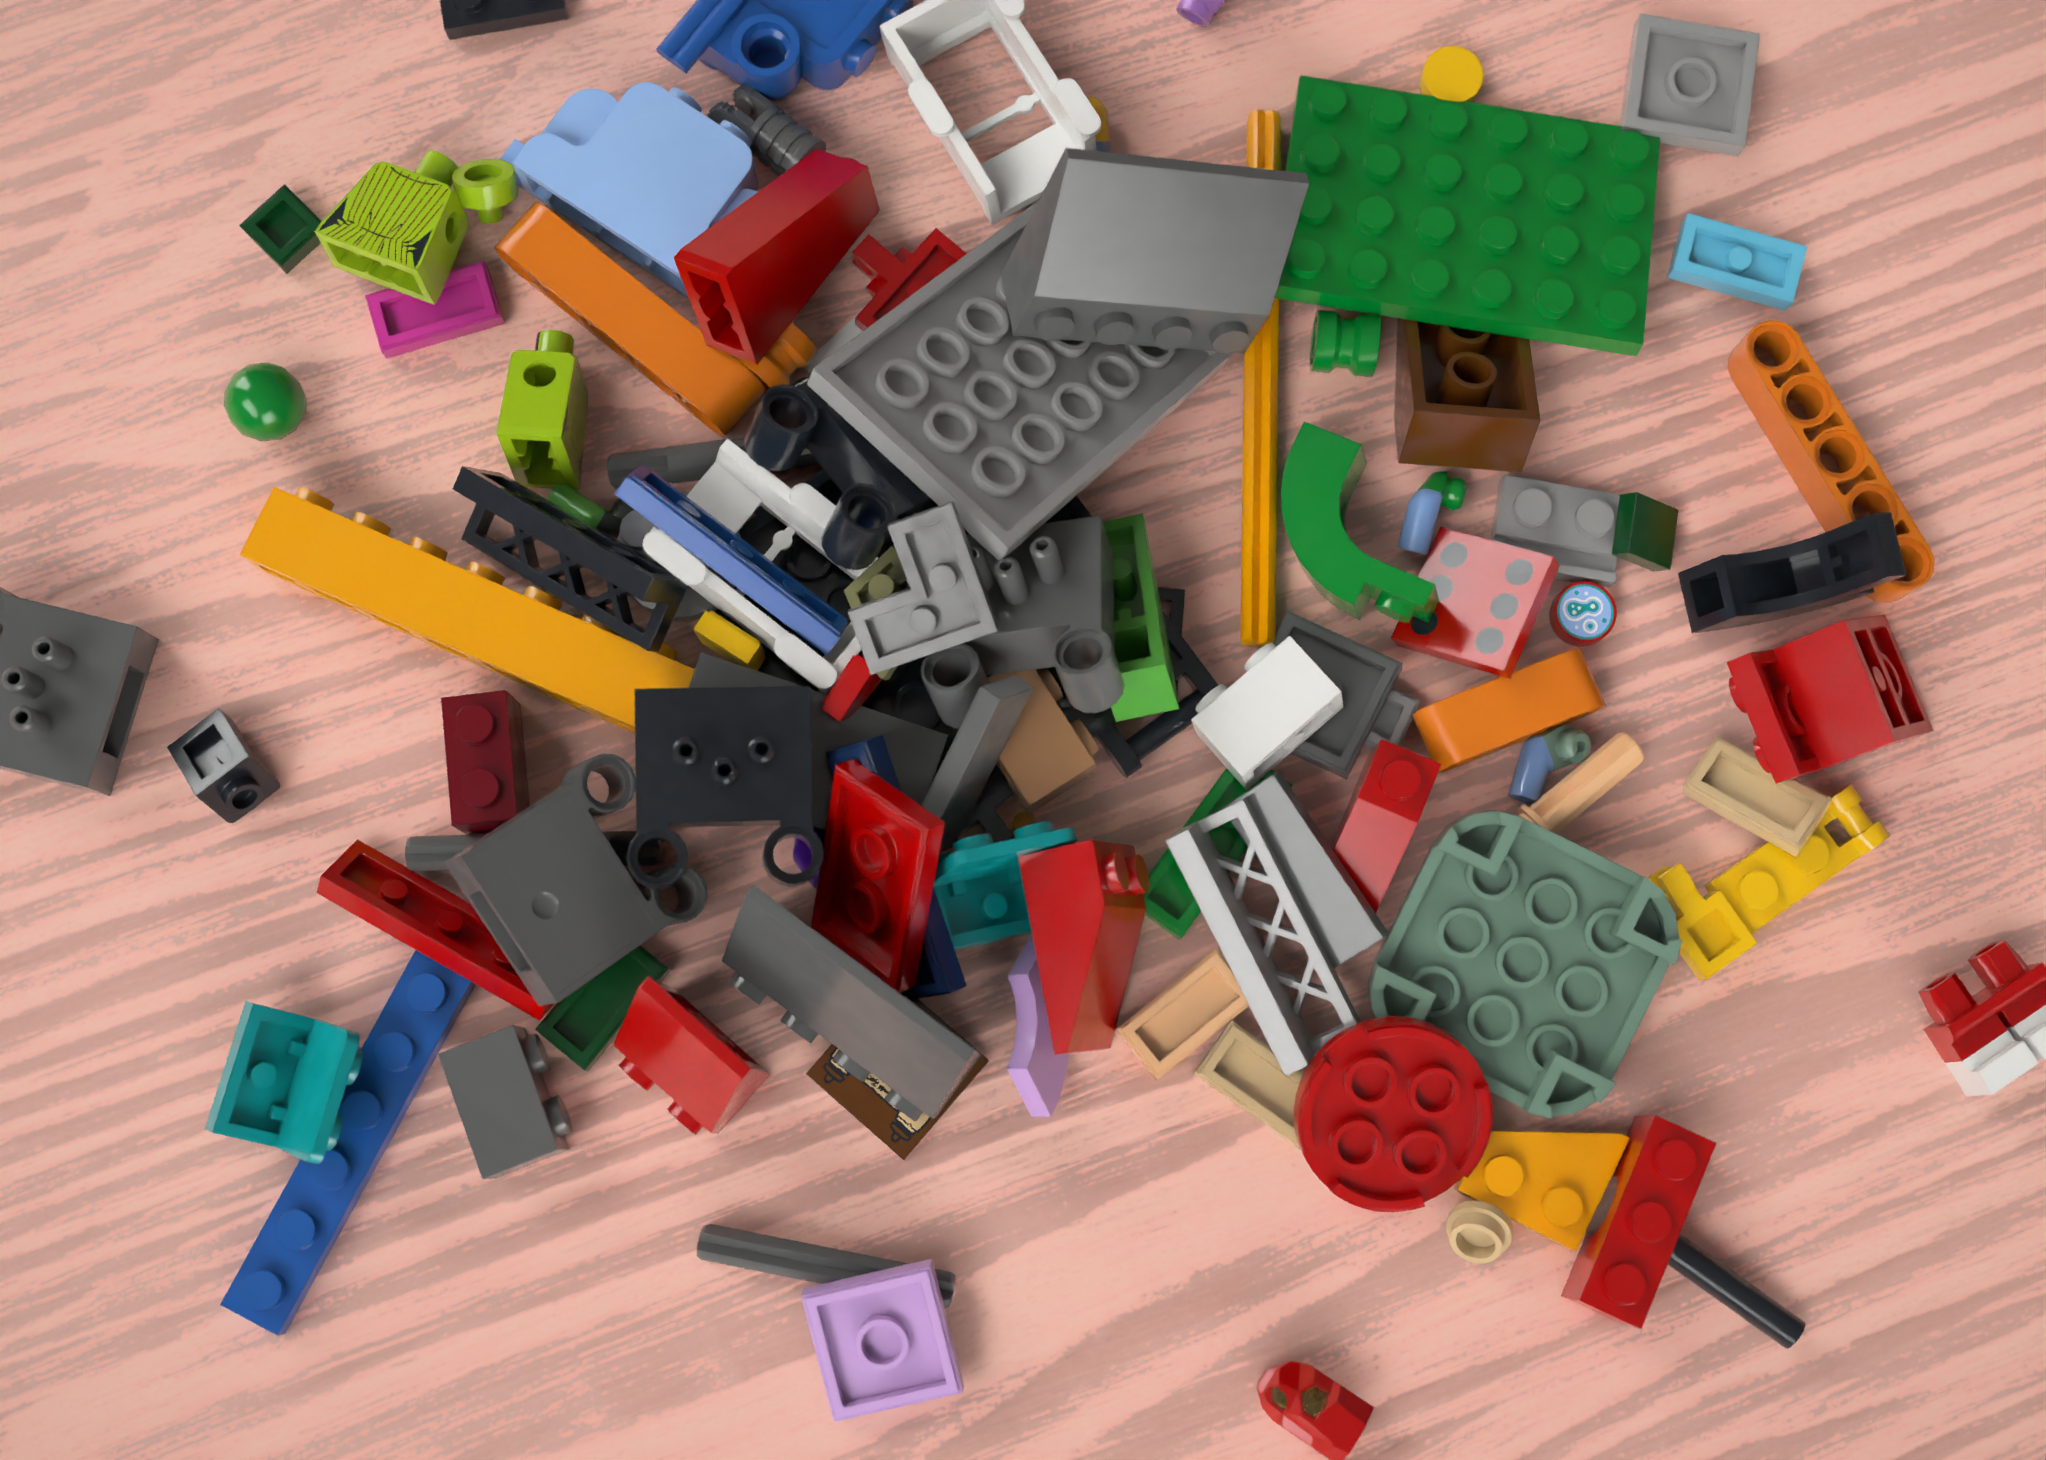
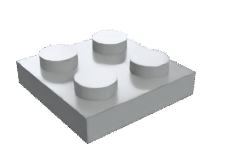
(1690, 84)

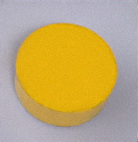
(1452, 74)

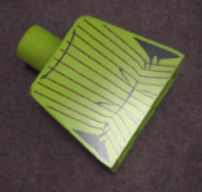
(399, 227)
(544, 413)

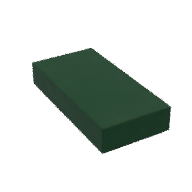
(593, 1014)

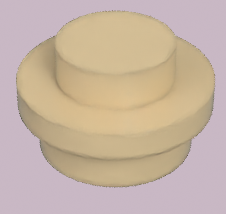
(1478, 1231)

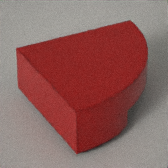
(850, 689)

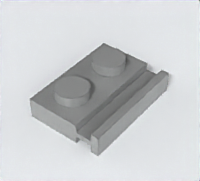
(1560, 522)

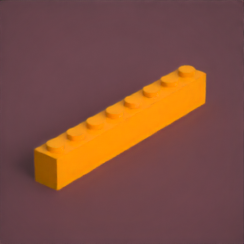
(456, 607)

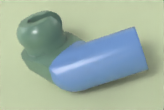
(1545, 754)

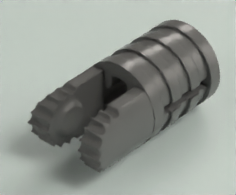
(775, 137)

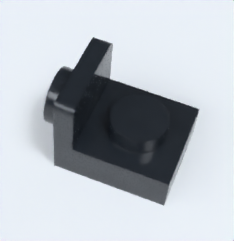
(222, 767)

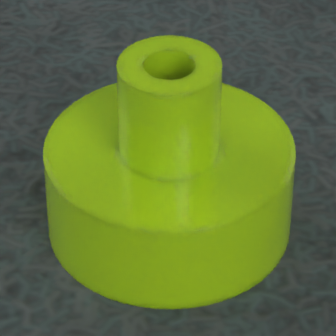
(486, 187)

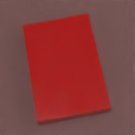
(877, 874)

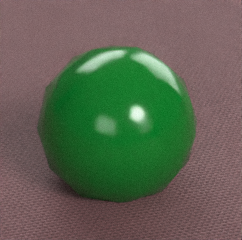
(264, 402)

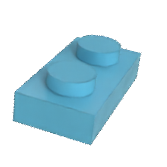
(1737, 261)

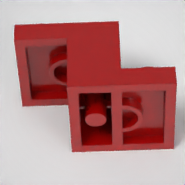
(1827, 697)

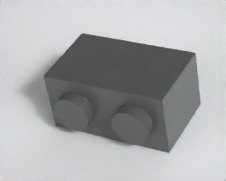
(506, 1100)

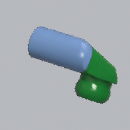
(1424, 507)

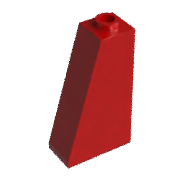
(774, 252)

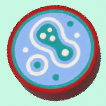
(1582, 613)

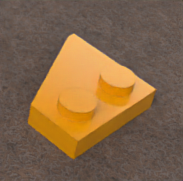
(1546, 1179)

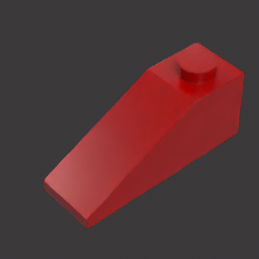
(1383, 816)

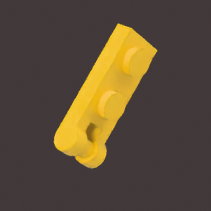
(1774, 880)

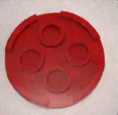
(1392, 1113)

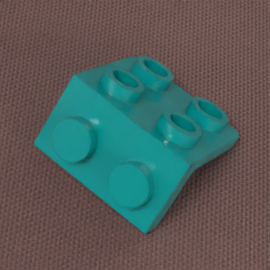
(983, 884)
(285, 1082)

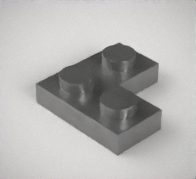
(943, 600)

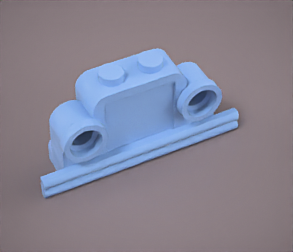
(638, 171)

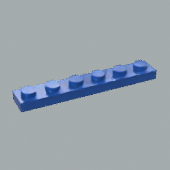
(324, 1194)

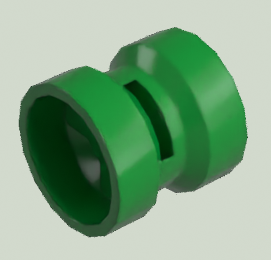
(1345, 343)

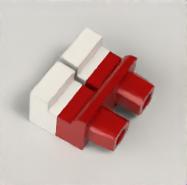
(1997, 1031)

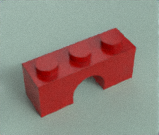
(1630, 1251)

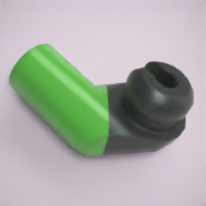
(588, 510)

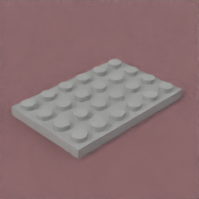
(995, 415)

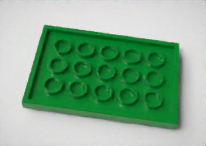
(1471, 216)

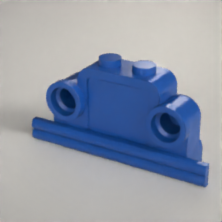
(781, 40)

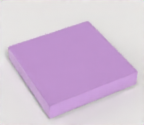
(882, 1340)

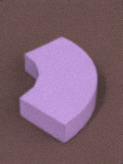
(1033, 1064)

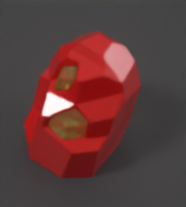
(1313, 1408)

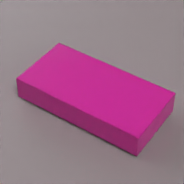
(463, 308)

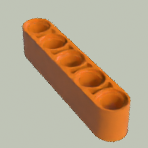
(629, 319)
(1825, 430)

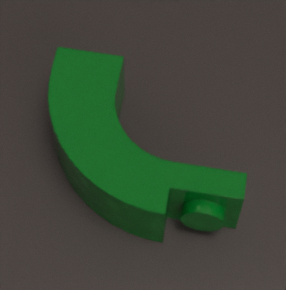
(1314, 502)

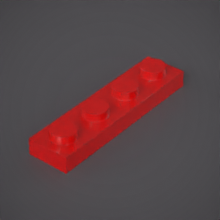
(424, 919)

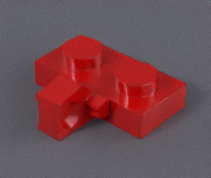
(900, 274)

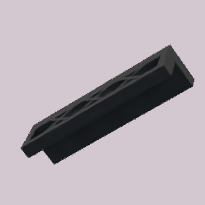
(578, 547)

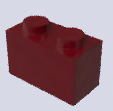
(484, 760)

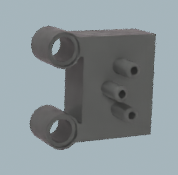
(1051, 612)
(68, 692)
(559, 889)

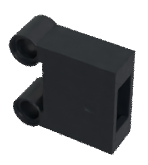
(870, 483)
(723, 763)

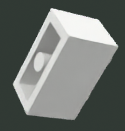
(1266, 710)

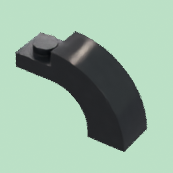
(1793, 577)

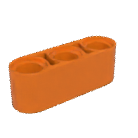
(1509, 709)

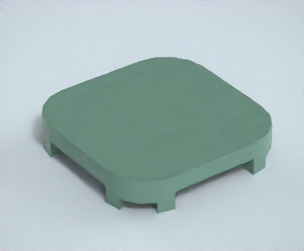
(1527, 958)

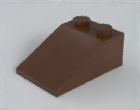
(1463, 398)

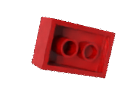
(1085, 932)
(686, 1057)

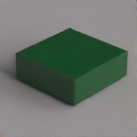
(283, 228)
(1645, 532)

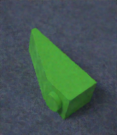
(1139, 624)

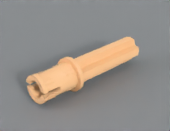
(1585, 784)

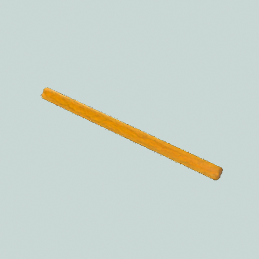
(1260, 433)

